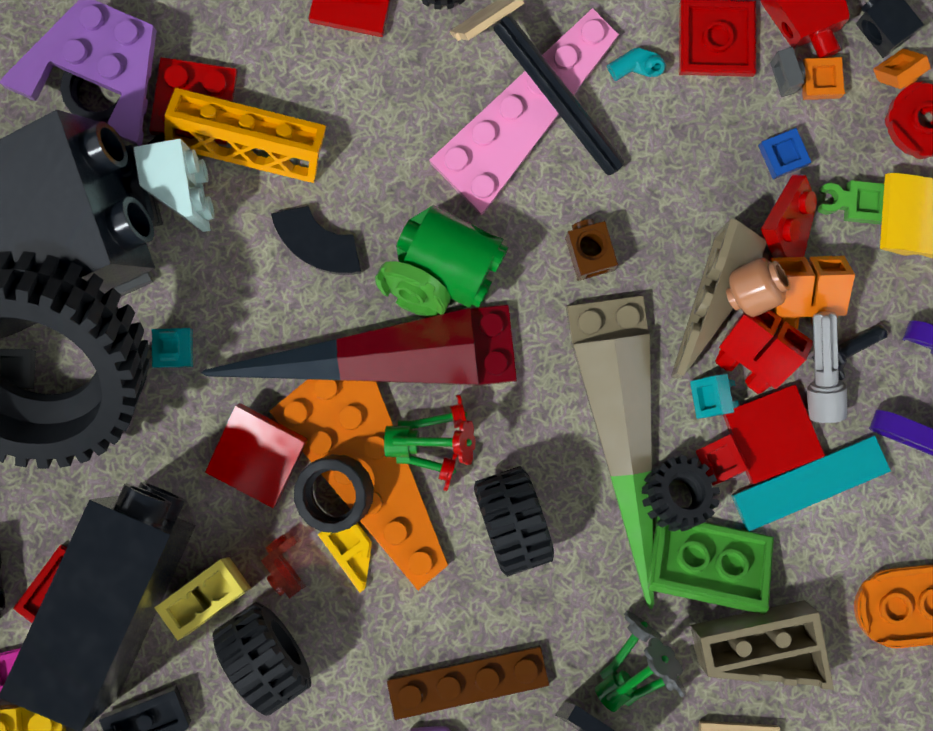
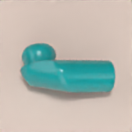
(637, 61)

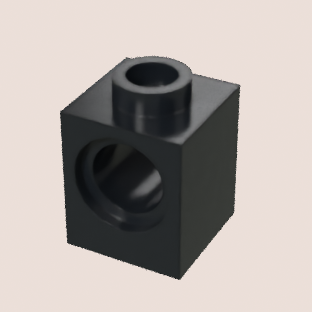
(888, 24)

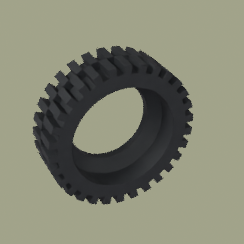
(100, 410)

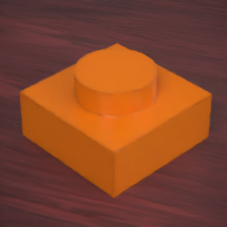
(902, 68)
(823, 78)

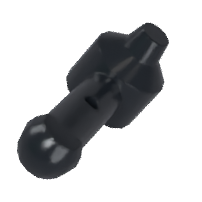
(857, 344)

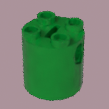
(452, 253)

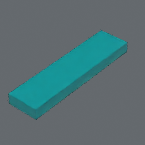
(810, 483)

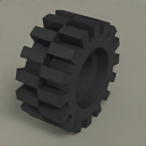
(699, 487)

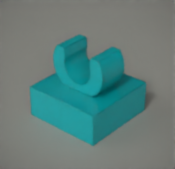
(172, 348)
(713, 396)

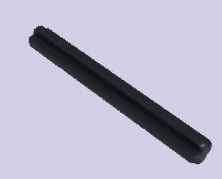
(558, 95)

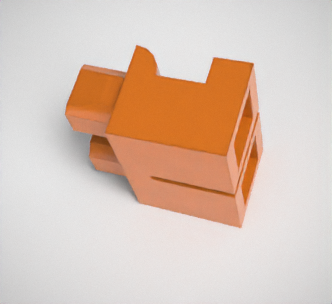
(815, 287)

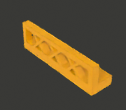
(244, 130)

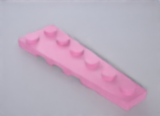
(505, 132)

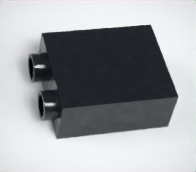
(71, 202)
(99, 606)

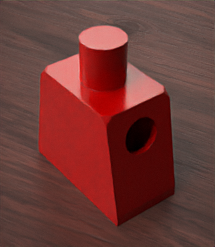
(809, 22)

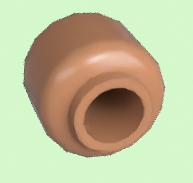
(757, 287)

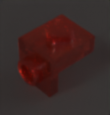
(282, 575)

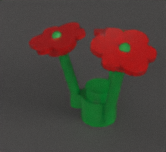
(402, 441)

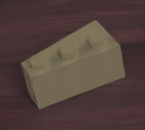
(775, 647)

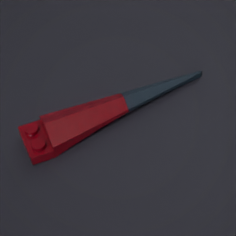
(444, 349)

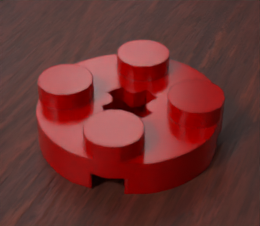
(904, 123)

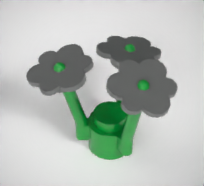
(622, 688)

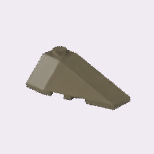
(732, 248)

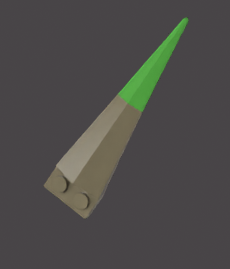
(614, 365)

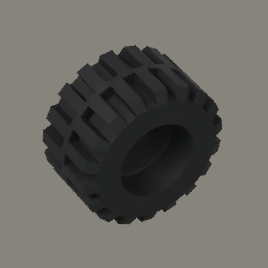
(514, 521)
(261, 659)

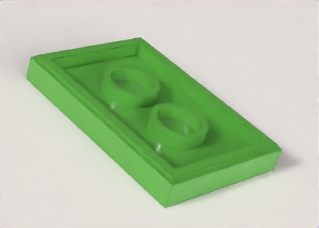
(713, 566)

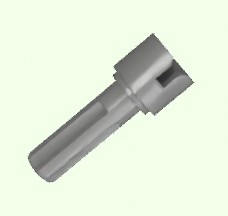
(826, 393)

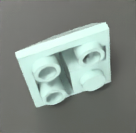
(176, 179)

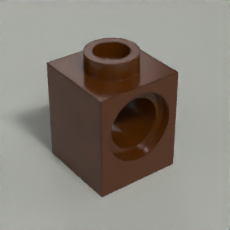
(584, 265)

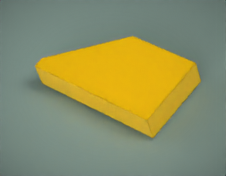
(351, 551)

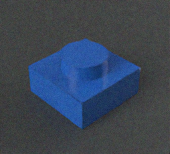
(784, 153)

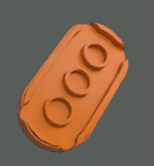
(897, 606)

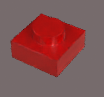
(723, 459)

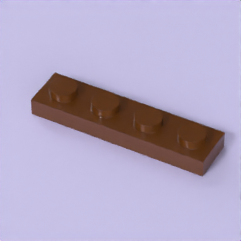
(467, 682)

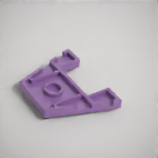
(100, 48)

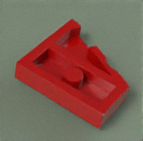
(791, 219)

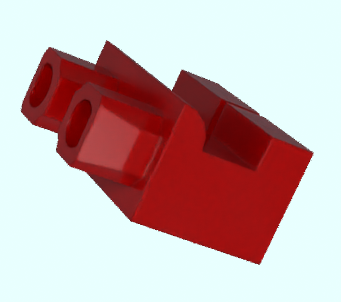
(769, 364)

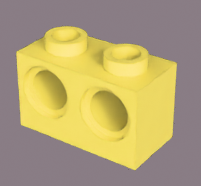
(202, 598)

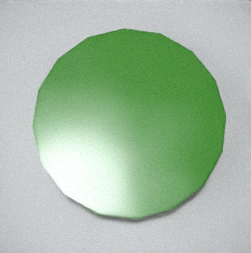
(413, 287)

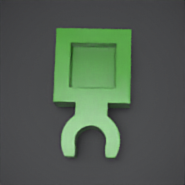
(860, 201)

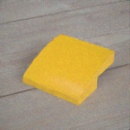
(907, 215)

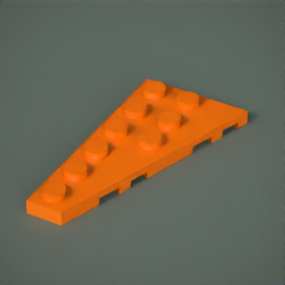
(352, 422)

